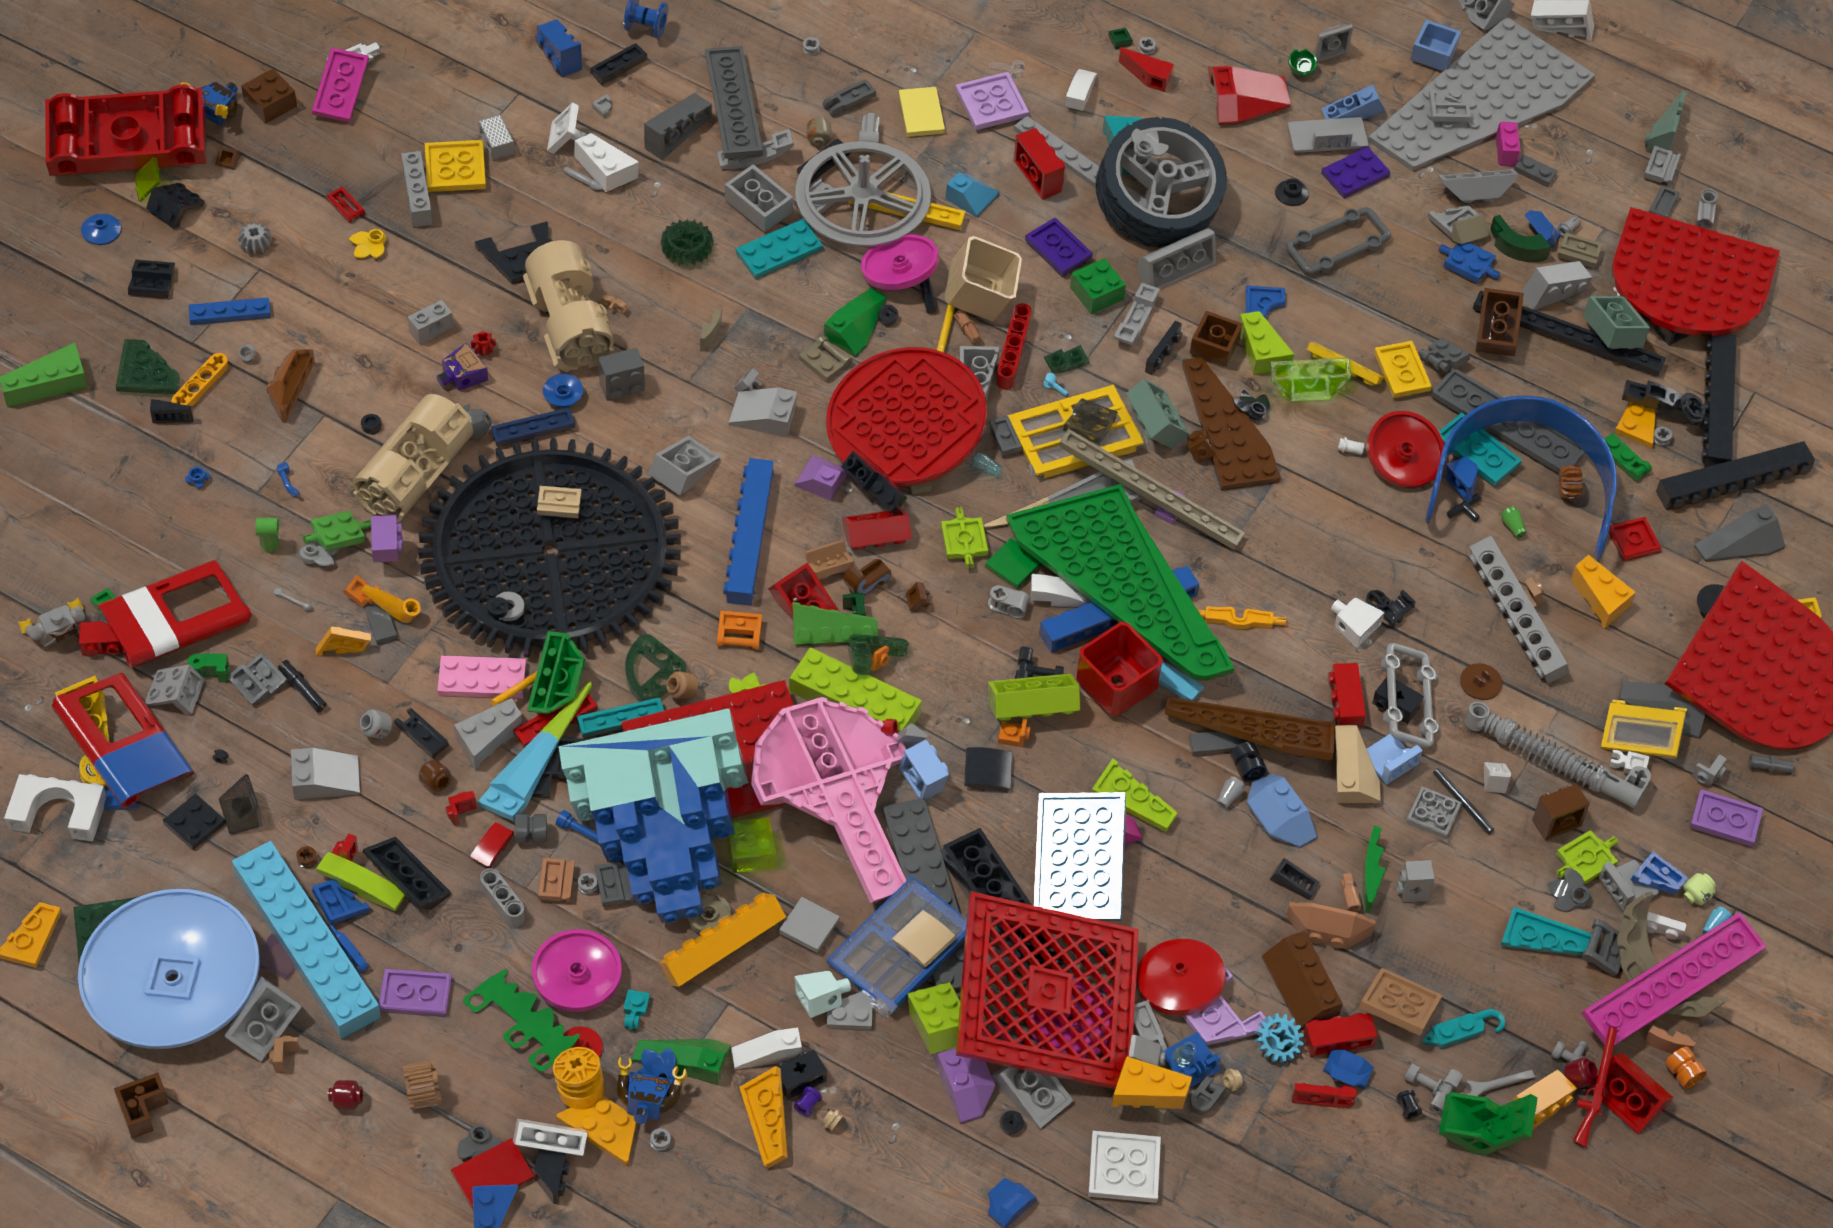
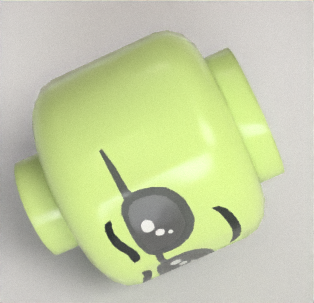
(1699, 889)

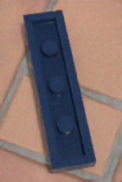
(532, 427)

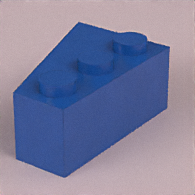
(559, 47)

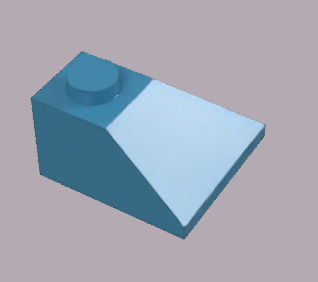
(970, 193)

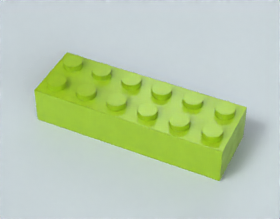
(831, 679)

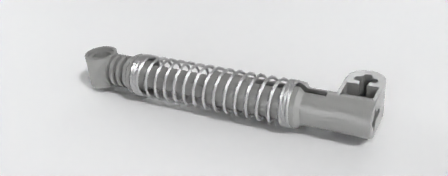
(1597, 777)

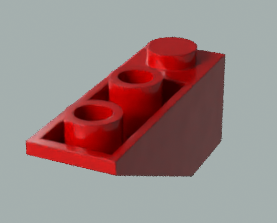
(1149, 70)
(98, 639)

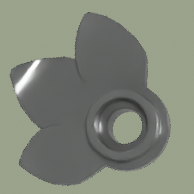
(1566, 890)
(472, 1146)

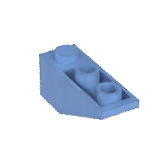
(1359, 104)

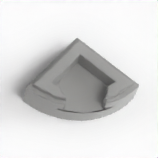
(602, 105)

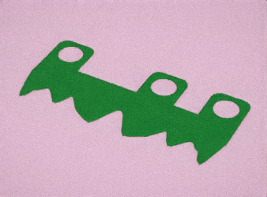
(532, 1024)

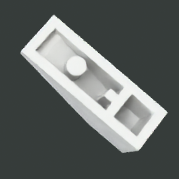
(768, 1049)

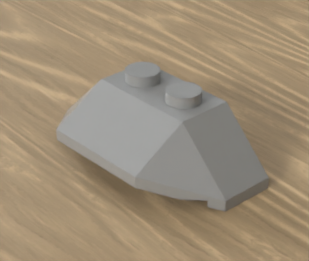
(1479, 185)

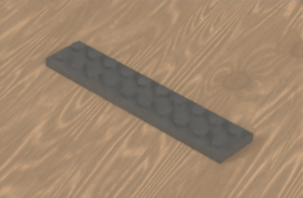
(921, 857)

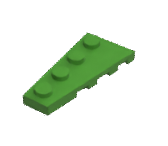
(819, 625)

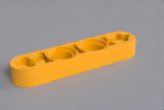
(203, 384)

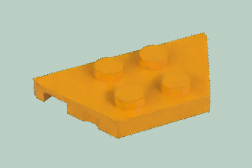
(606, 1127)

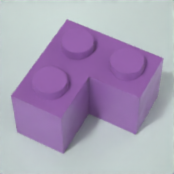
(386, 538)

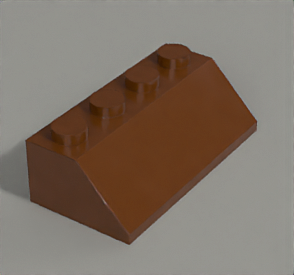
(1302, 980)

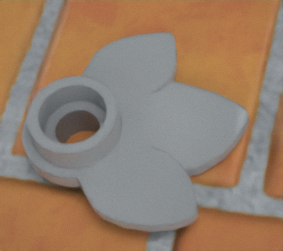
(1147, 144)
(315, 553)

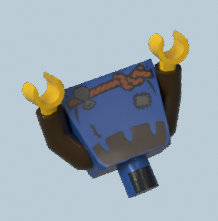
(219, 101)
(647, 1094)

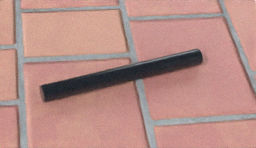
(1465, 802)

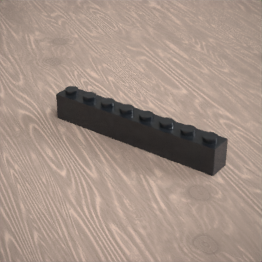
(1720, 399)
(1735, 475)

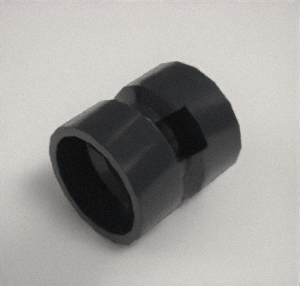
(1248, 761)

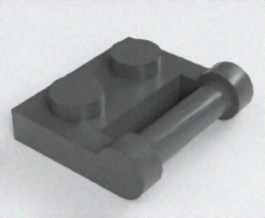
(1609, 954)

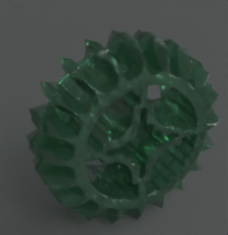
(687, 242)

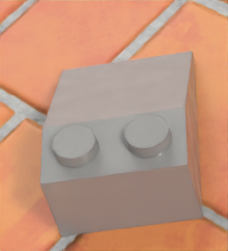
(765, 410)
(682, 464)
(324, 773)
(262, 1019)
(1033, 1093)

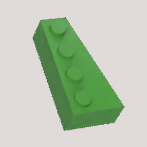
(44, 377)

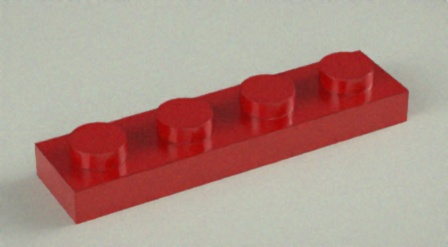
(528, 731)

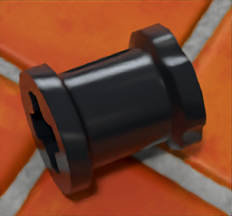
(1409, 1104)

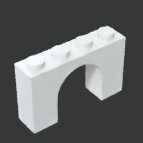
(35, 791)

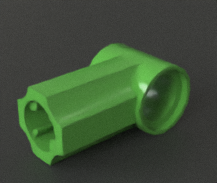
(268, 532)

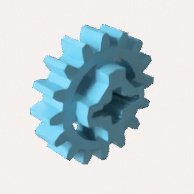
(1287, 1033)

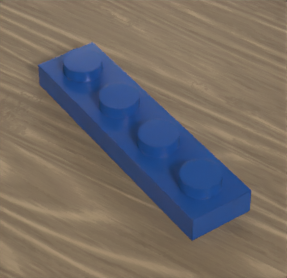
(229, 311)

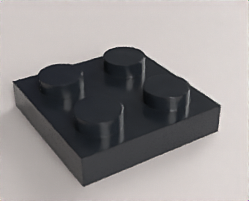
(194, 821)

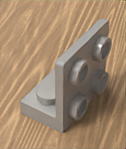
(177, 686)
(1620, 886)

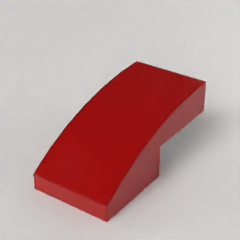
(491, 844)

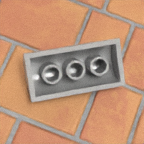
(1178, 259)

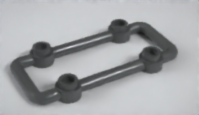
(1350, 218)

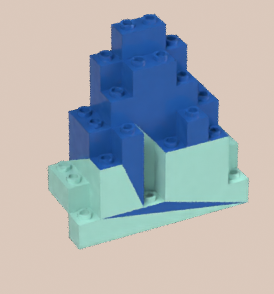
(661, 804)

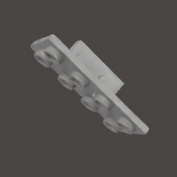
(1327, 135)

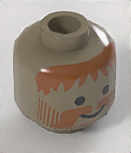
(818, 131)

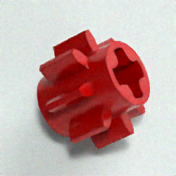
(483, 343)

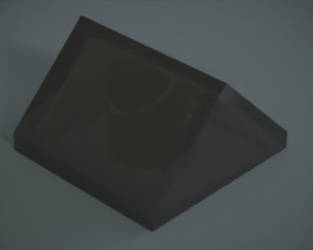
(241, 807)

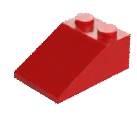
(803, 588)

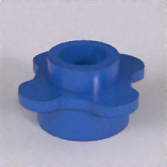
(197, 472)

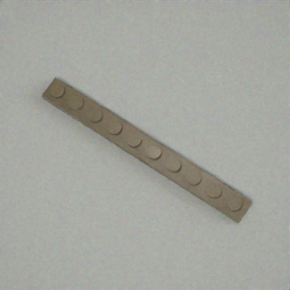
(1151, 489)

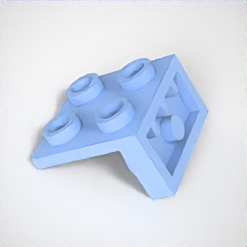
(1392, 758)

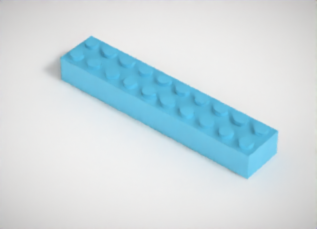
(306, 939)

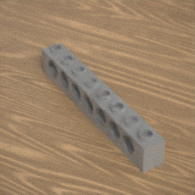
(1488, 550)

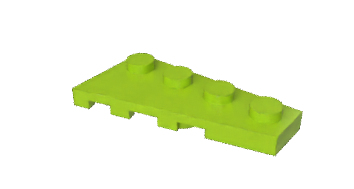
(1138, 799)

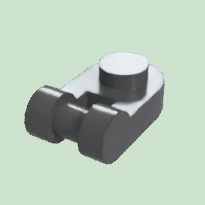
(1203, 1101)

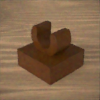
(917, 597)

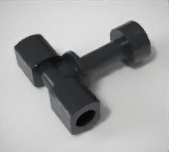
(1028, 668)

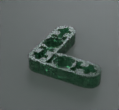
(862, 646)

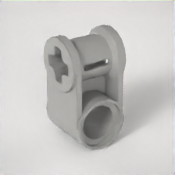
(1009, 603)

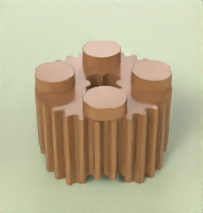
(422, 1084)

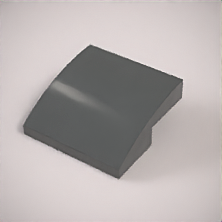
(258, 679)

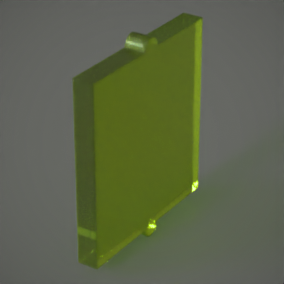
(147, 178)

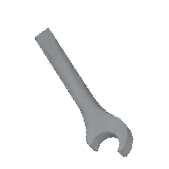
(1480, 1088)

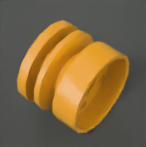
(579, 1077)

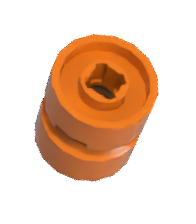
(1683, 1064)

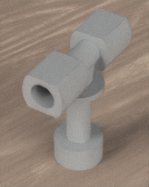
(1439, 1088)

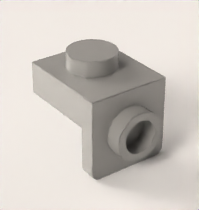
(1708, 775)

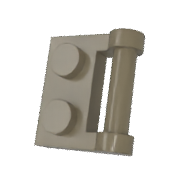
(821, 363)

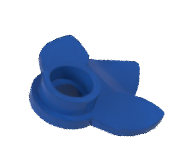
(657, 1064)

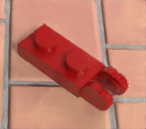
(1323, 1095)

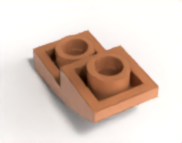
(1661, 1040)

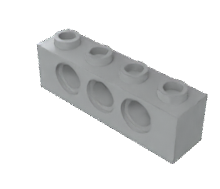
(416, 189)

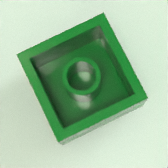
(1097, 286)

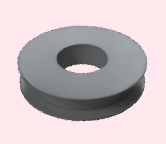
(518, 603)

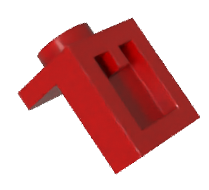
(346, 848)

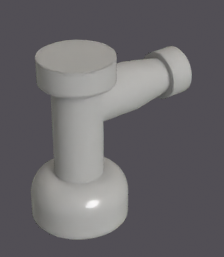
(1560, 1051)

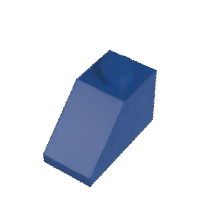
(1463, 477)

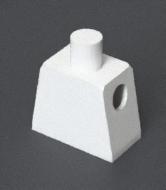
(1356, 620)

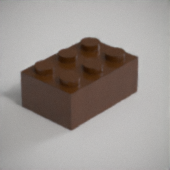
(1499, 322)

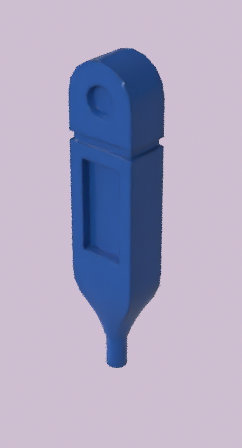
(349, 949)

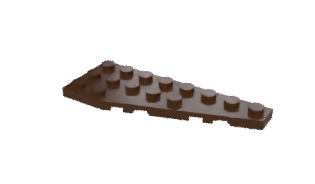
(1241, 451)
(1277, 731)

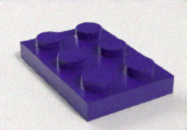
(1355, 172)
(1058, 246)

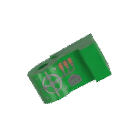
(210, 665)

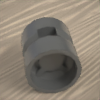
(530, 828)

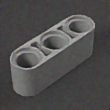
(505, 906)

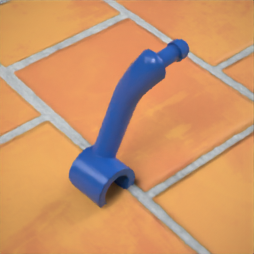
(282, 469)

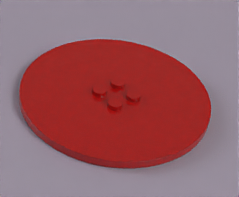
(908, 414)

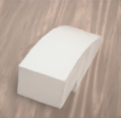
(1080, 89)
(1057, 591)

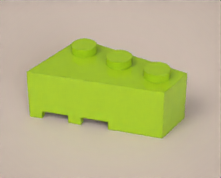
(1262, 343)

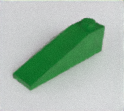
(854, 322)
(699, 1057)

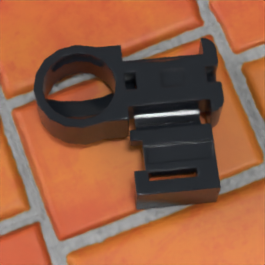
(1395, 610)

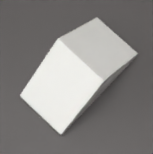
(1496, 777)

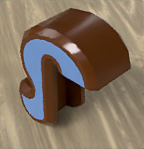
(866, 578)

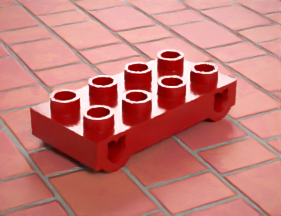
(125, 130)

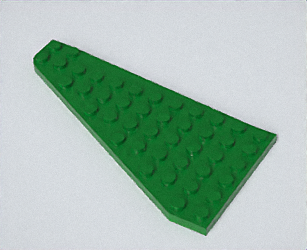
(1114, 562)

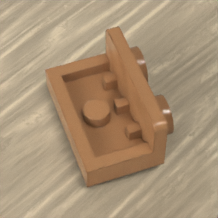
(829, 559)

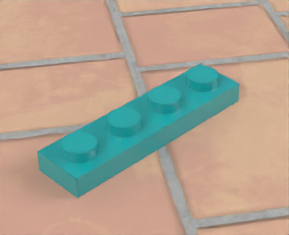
(611, 719)

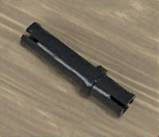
(297, 680)

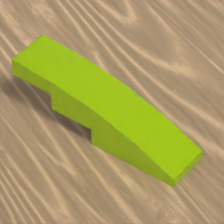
(361, 880)

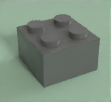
(621, 374)

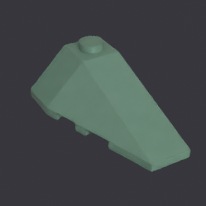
(1665, 127)

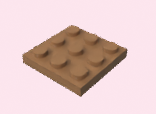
(1400, 1001)

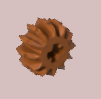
(1570, 482)

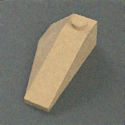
(1355, 772)

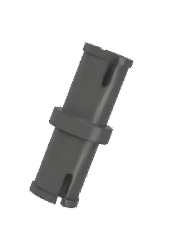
(1771, 764)

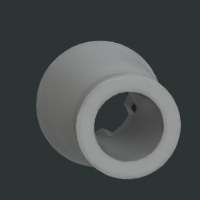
(1231, 790)

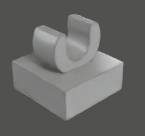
(747, 381)

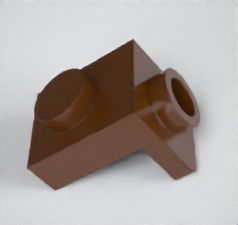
(1199, 445)

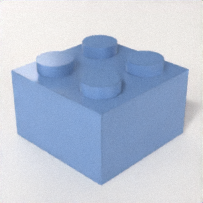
(1435, 45)

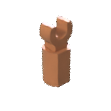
(1350, 893)

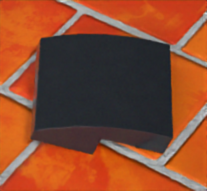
(151, 278)
(988, 769)

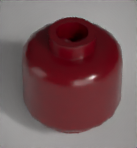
(1581, 1072)
(346, 1094)

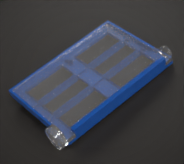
(880, 966)

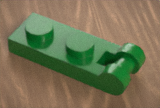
(1626, 458)

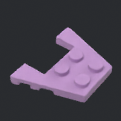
(1220, 1023)

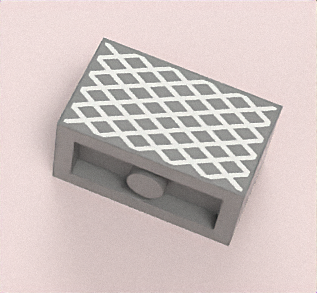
(496, 137)

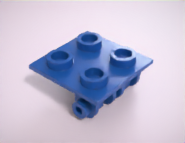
(1204, 1061)

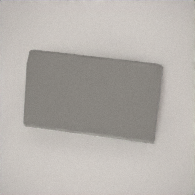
(910, 736)

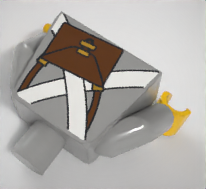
(55, 624)

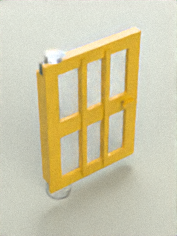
(1042, 430)

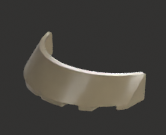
(1638, 957)

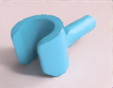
(1049, 383)

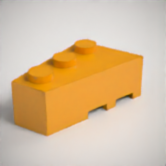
(1602, 589)

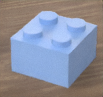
(924, 770)

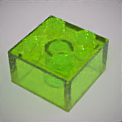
(752, 845)

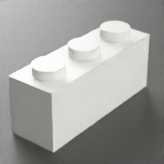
(550, 1137)

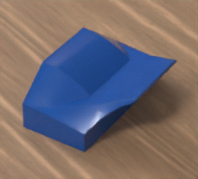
(1543, 226)
(1348, 1068)
(1008, 1202)

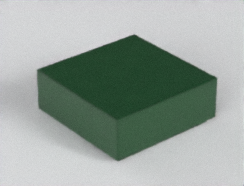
(1120, 37)

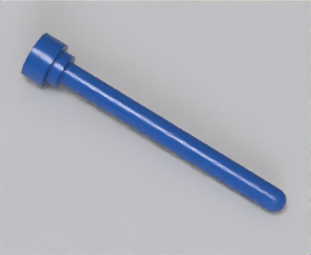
(566, 820)

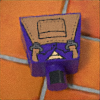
(463, 369)

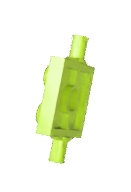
(964, 538)
(1586, 856)

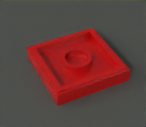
(1634, 539)

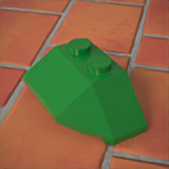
(557, 674)

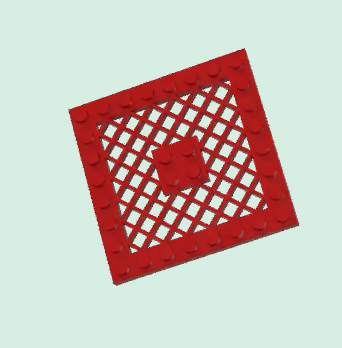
(1046, 991)

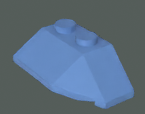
(1281, 810)

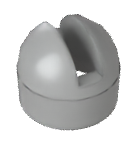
(243, 349)

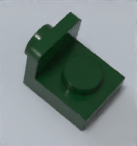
(855, 602)

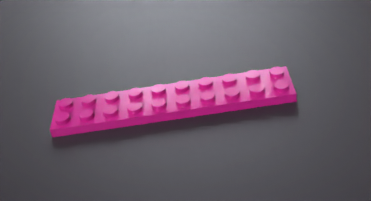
(1674, 979)

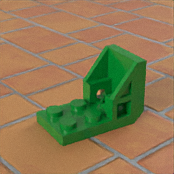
(1484, 1125)

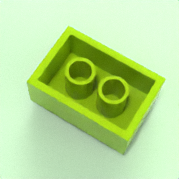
(936, 1016)

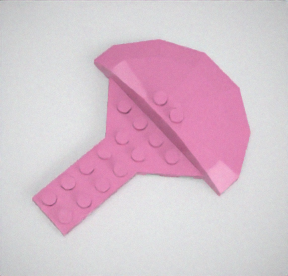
(834, 768)

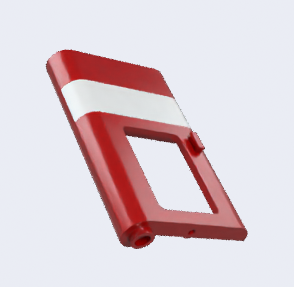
(149, 628)

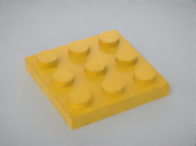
(455, 165)

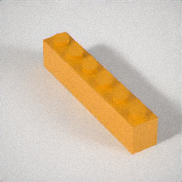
(722, 939)

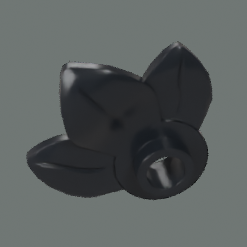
(1253, 407)

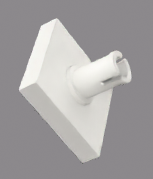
(564, 128)

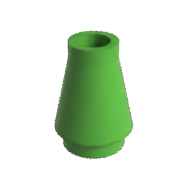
(1513, 520)

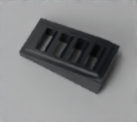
(170, 412)
(1291, 869)

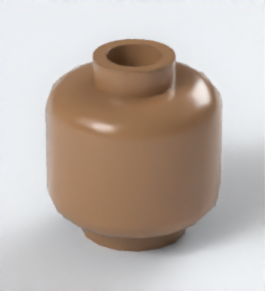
(682, 685)

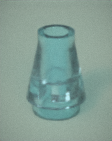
(985, 464)
(1184, 1054)

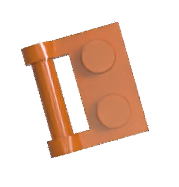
(741, 624)

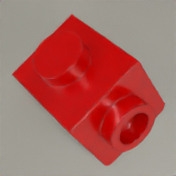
(459, 804)

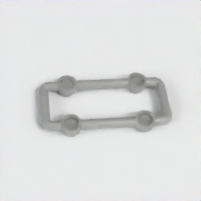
(1424, 676)

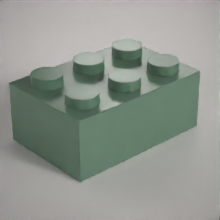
(1616, 322)
(1157, 414)

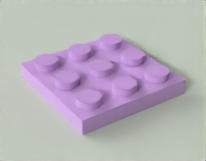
(991, 100)

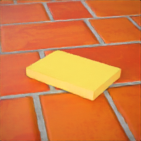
(921, 111)

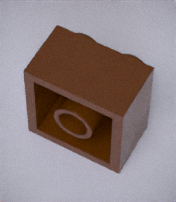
(269, 96)
(1216, 338)
(1560, 811)

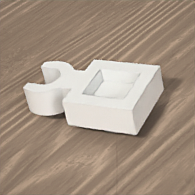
(1629, 761)

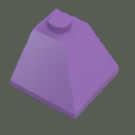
(821, 477)

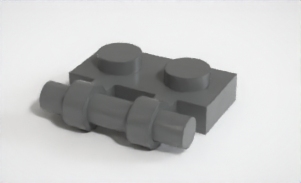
(1444, 354)

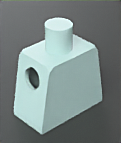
(820, 992)

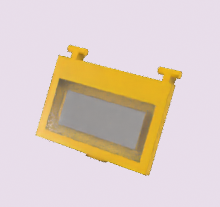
(1643, 729)

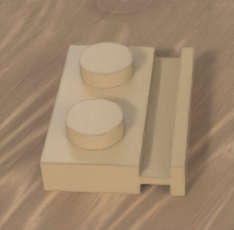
(559, 502)

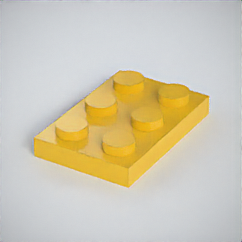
(1402, 369)

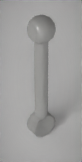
(278, 593)

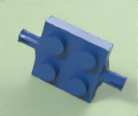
(1469, 261)

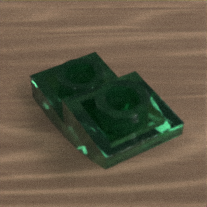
(1066, 361)

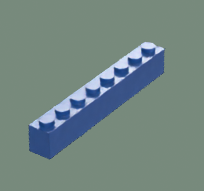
(749, 532)
(1091, 620)

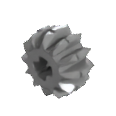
(254, 238)

